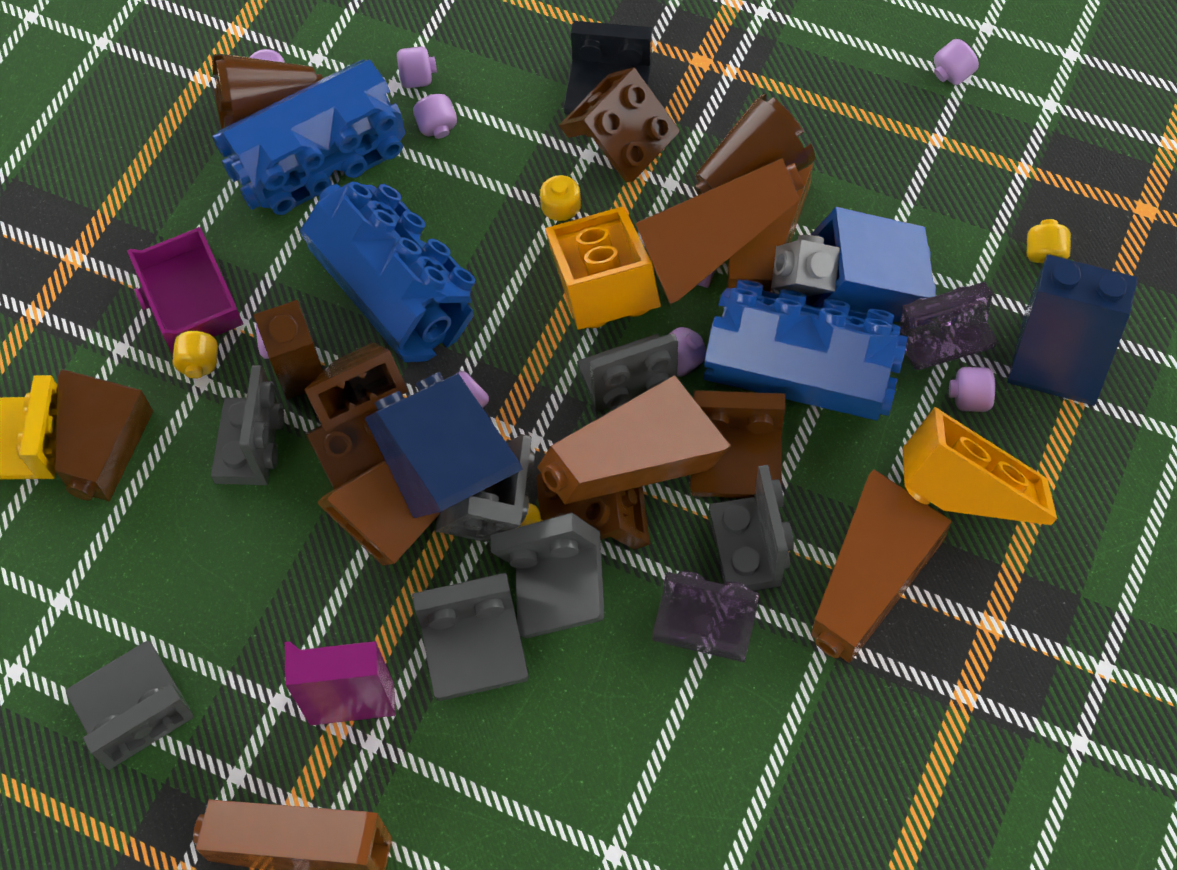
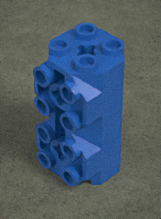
(298, 142)
(395, 279)
(806, 352)

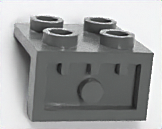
(628, 370)
(247, 434)
(495, 509)
(751, 537)
(555, 573)
(470, 637)
(128, 705)

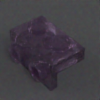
(948, 326)
(706, 615)

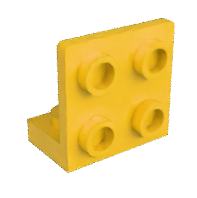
(29, 432)

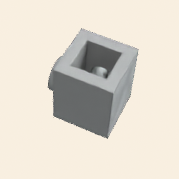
(806, 266)

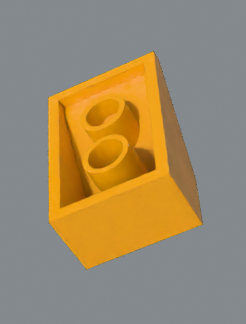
(603, 268)
(972, 475)

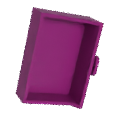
(184, 287)
(339, 682)

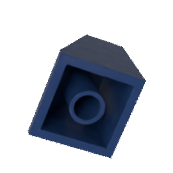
(1072, 329)
(440, 444)

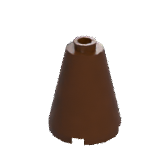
(254, 84)
(757, 139)

